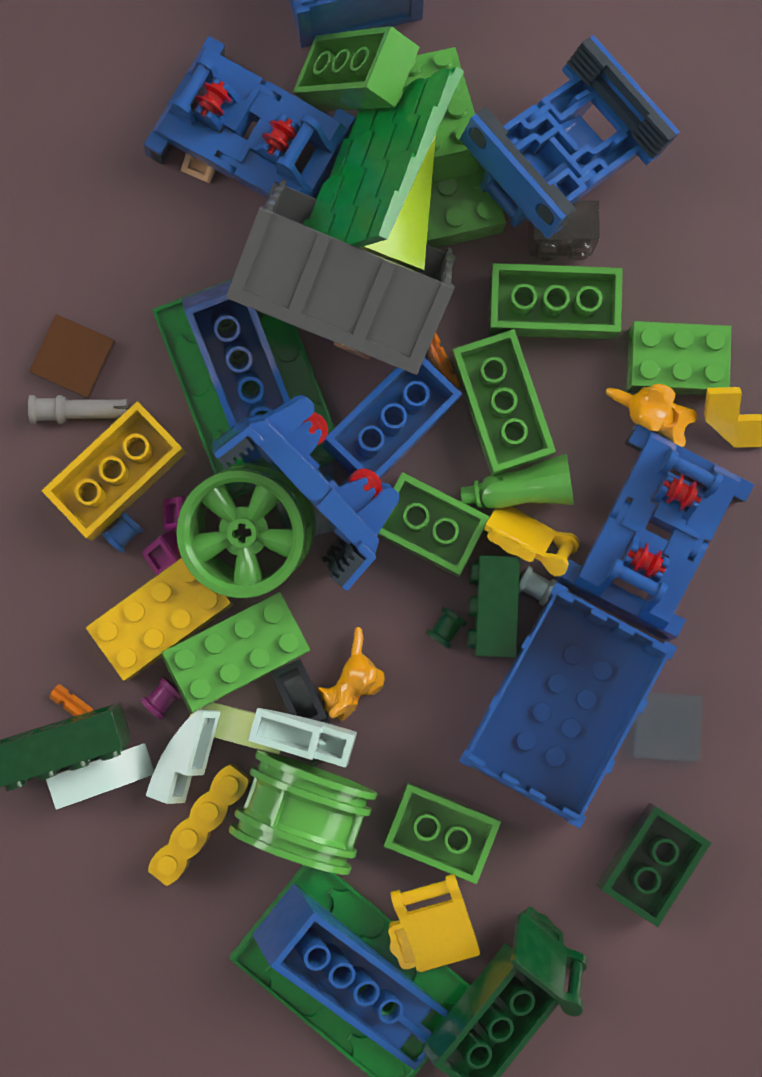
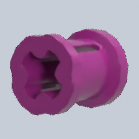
(161, 698)

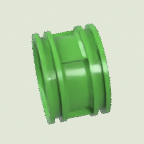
(201, 548)
(302, 813)

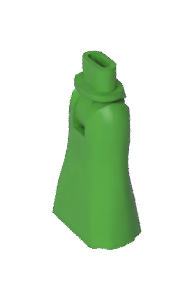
(540, 483)

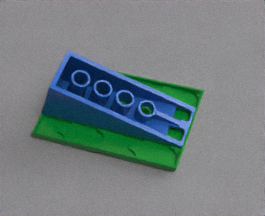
(235, 367)
(332, 965)

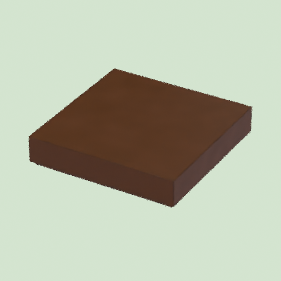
(72, 356)

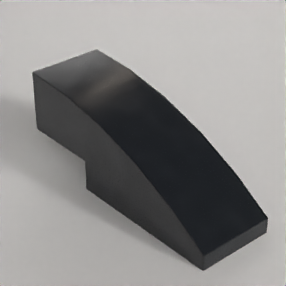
(300, 694)

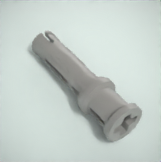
(61, 409)

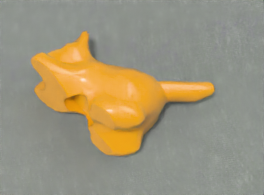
(655, 411)
(357, 679)

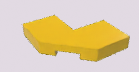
(723, 415)

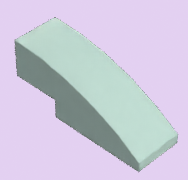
(302, 736)
(184, 758)
(100, 776)

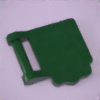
(543, 959)

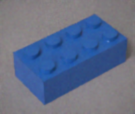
(391, 420)

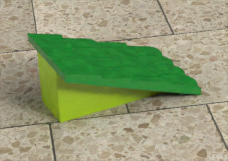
(385, 174)

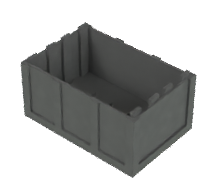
(339, 287)

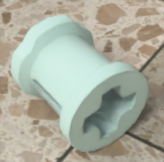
(536, 585)

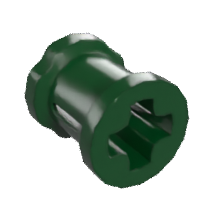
(446, 627)

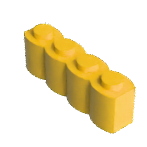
(195, 830)

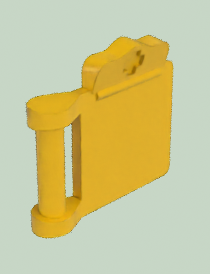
(530, 539)
(432, 933)

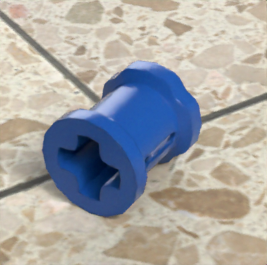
(122, 532)

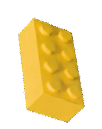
(114, 471)
(155, 619)

